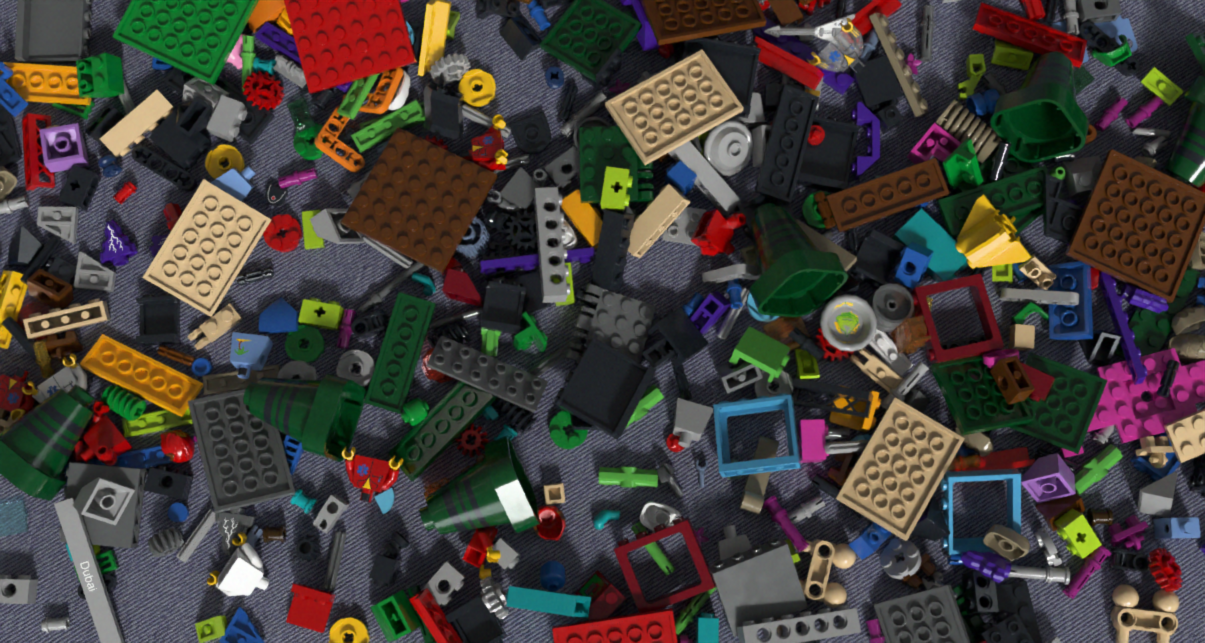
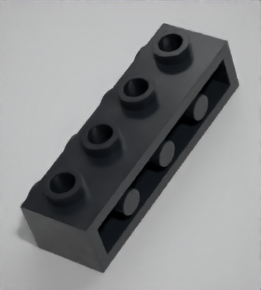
(612, 249)

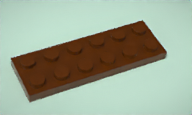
(887, 195)

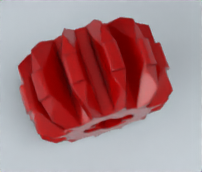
(478, 442)

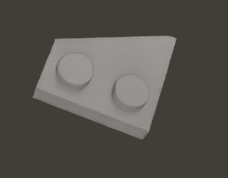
(59, 221)
(93, 275)

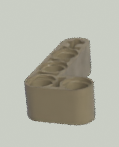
(755, 486)

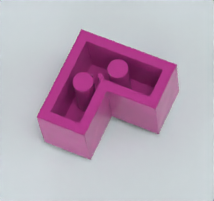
(935, 143)
(812, 440)

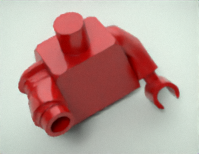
(715, 232)
(103, 438)

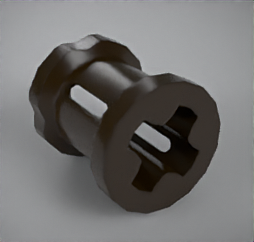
(1100, 516)
(274, 533)

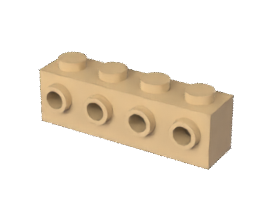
(137, 123)
(656, 219)
(63, 320)

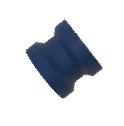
(554, 82)
(110, 166)

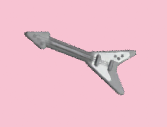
(825, 31)

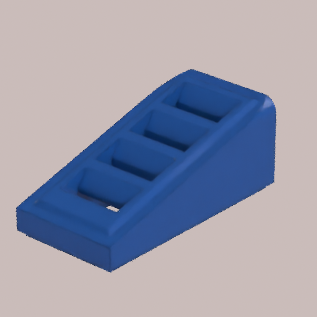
(287, 442)

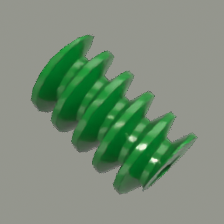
(123, 402)

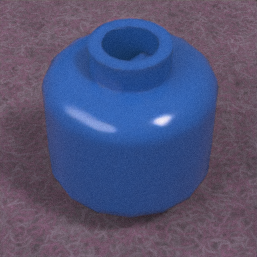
(552, 575)

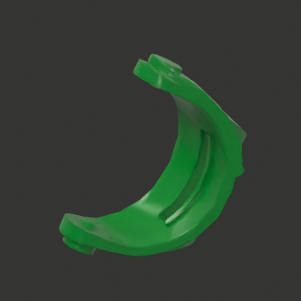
(1115, 56)
(1026, 310)

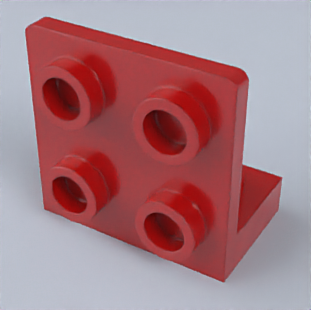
(310, 607)

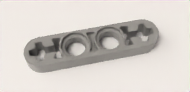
(1039, 296)

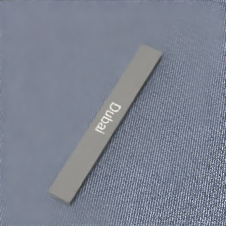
(89, 572)

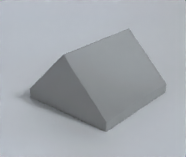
(1158, 496)

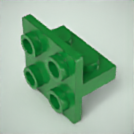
(963, 165)
(530, 334)

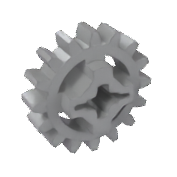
(450, 68)
(494, 597)

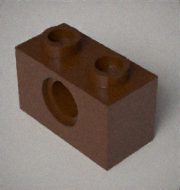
(50, 289)
(1012, 379)

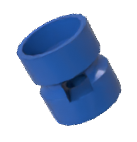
(983, 103)

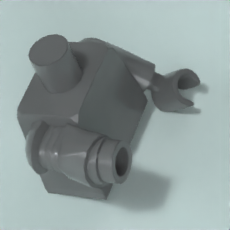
(519, 191)

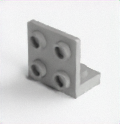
(205, 91)

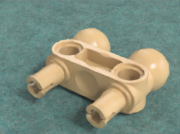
(819, 569)
(1143, 619)

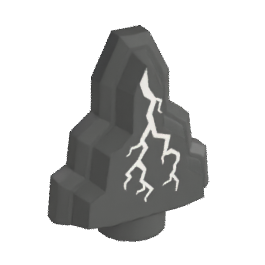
(230, 525)

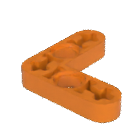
(382, 97)
(331, 138)

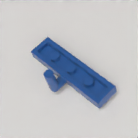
(8, 96)

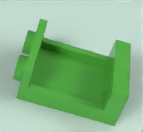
(761, 352)

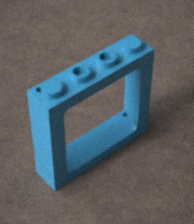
(745, 406)
(1013, 479)

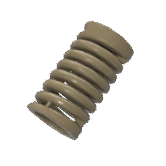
(964, 126)

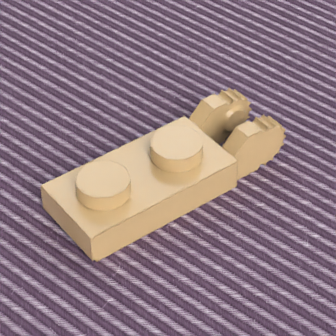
(216, 326)
(877, 370)

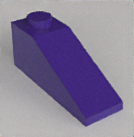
(710, 312)

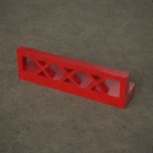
(862, 20)
(788, 64)
(31, 153)
(1003, 459)
(434, 617)

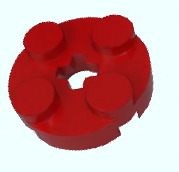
(292, 237)

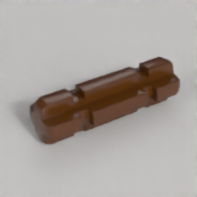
(824, 210)
(176, 355)

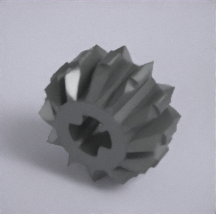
(165, 542)

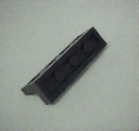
(832, 390)

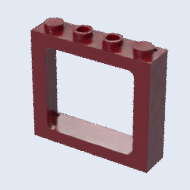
(934, 350)
(661, 531)

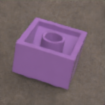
(63, 147)
(1049, 479)

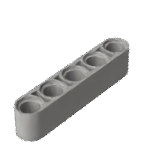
(707, 178)

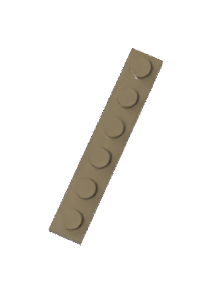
(897, 61)

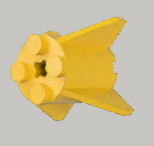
(990, 238)

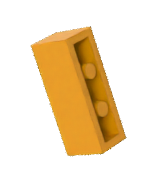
(583, 217)

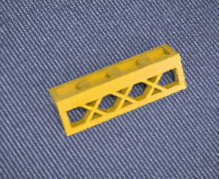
(434, 34)
(11, 299)

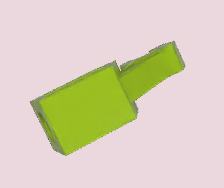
(968, 86)

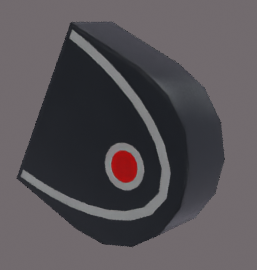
(275, 196)

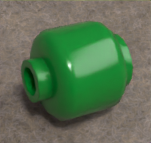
(414, 411)

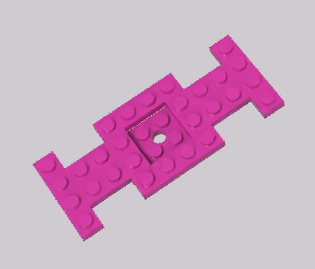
(1132, 416)

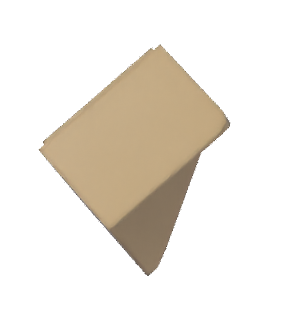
(554, 493)

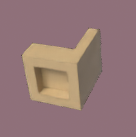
(1022, 337)

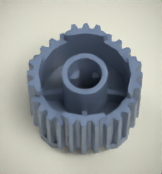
(474, 240)

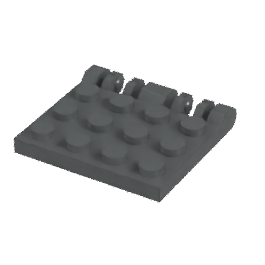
(616, 321)

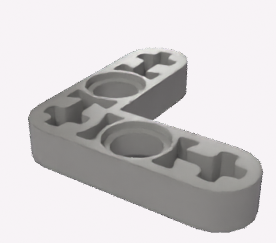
(731, 272)

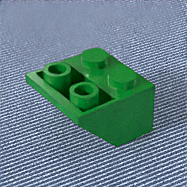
(100, 76)
(395, 616)

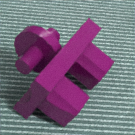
(1135, 528)

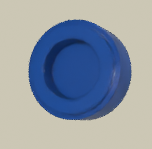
(201, 367)
(178, 512)

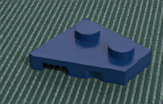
(241, 630)

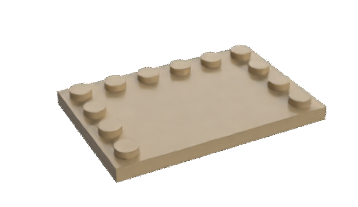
(673, 107)
(207, 248)
(900, 469)

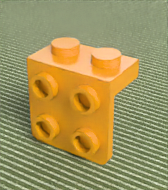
(854, 422)

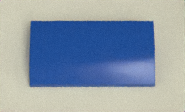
(1071, 321)

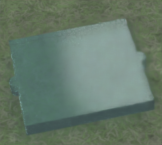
(13, 518)

